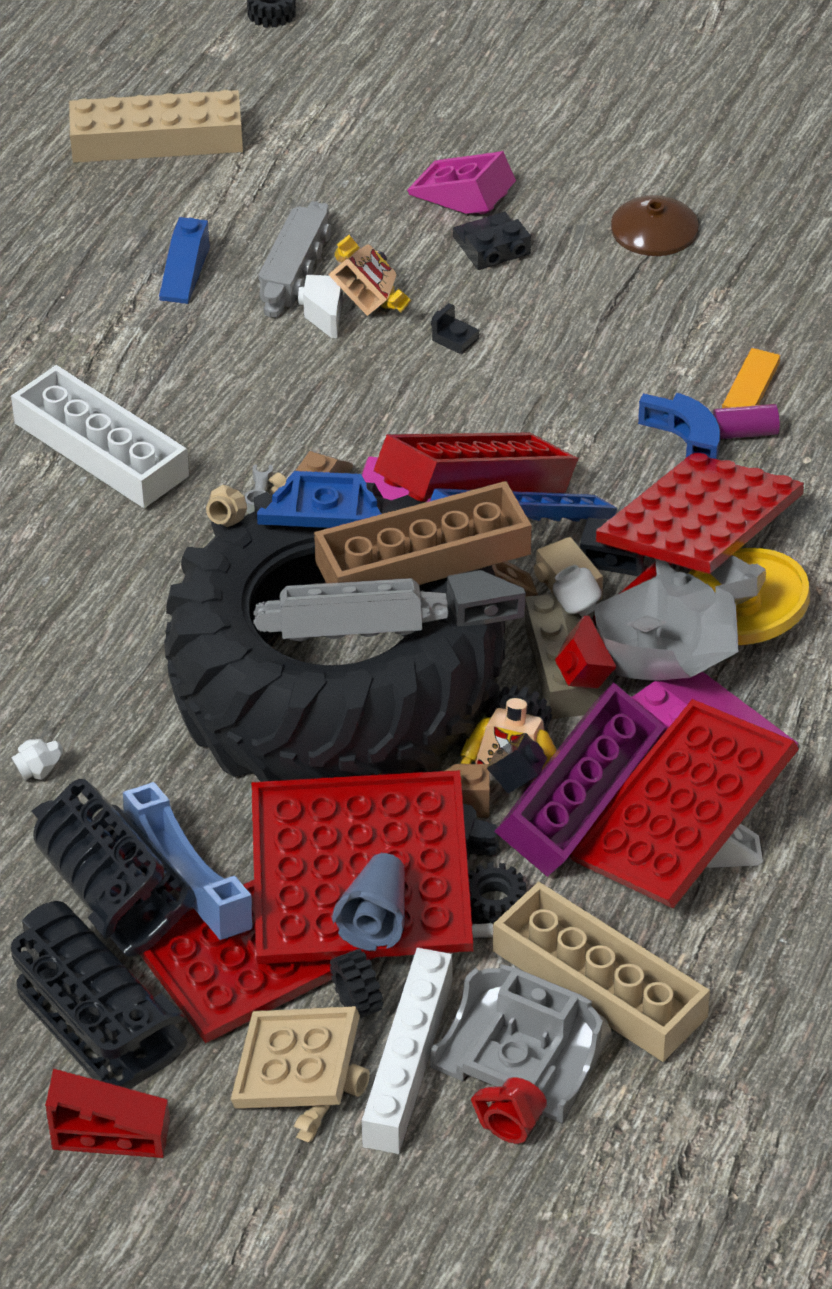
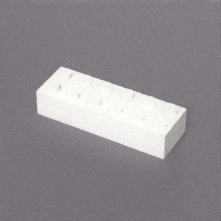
(100, 436)

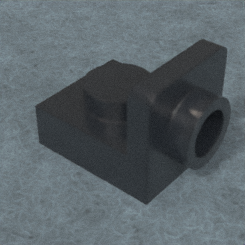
(451, 331)

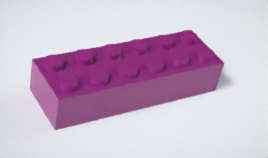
(580, 780)

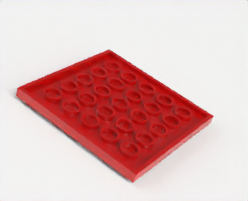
(322, 834)

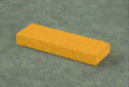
(752, 379)

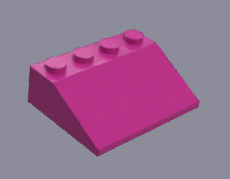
(669, 697)

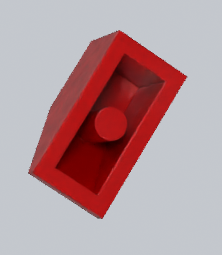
(584, 657)

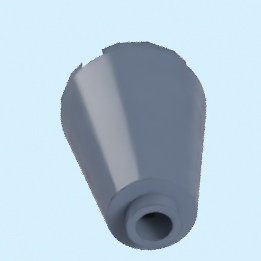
(373, 905)

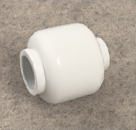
(577, 590)

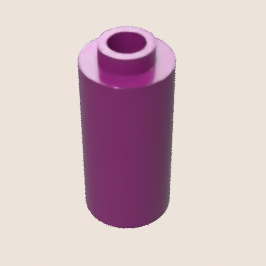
(747, 421)

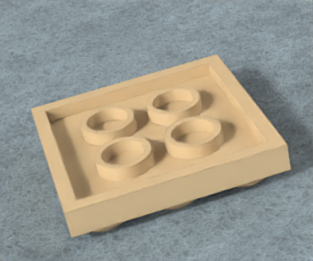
(295, 1057)

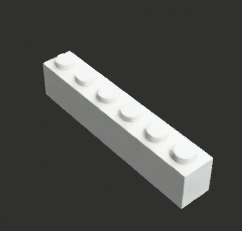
(407, 1051)

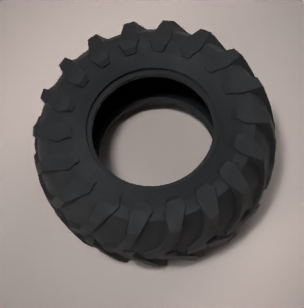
(309, 718)

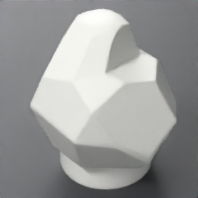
(37, 758)

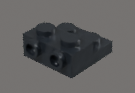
(493, 240)

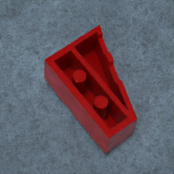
(105, 1117)

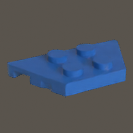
(319, 501)

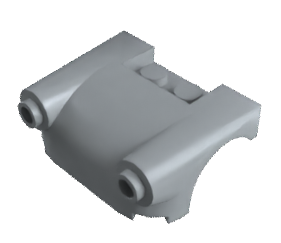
(523, 1030)

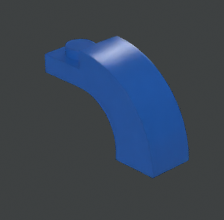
(684, 418)

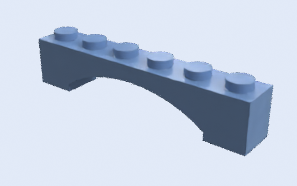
(218, 900)

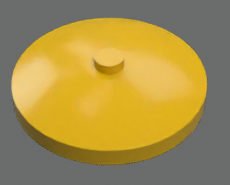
(779, 602)

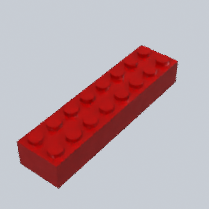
(473, 462)

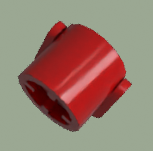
(513, 1109)

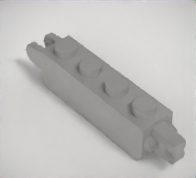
(293, 256)
(350, 609)

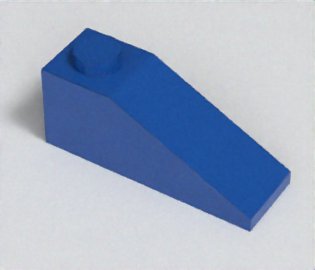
(185, 259)

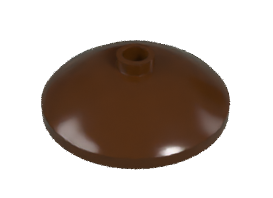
(654, 225)

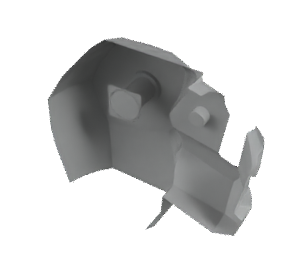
(676, 621)

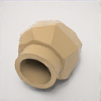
(226, 506)

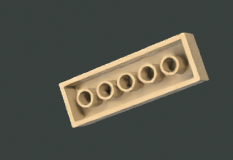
(155, 126)
(624, 981)

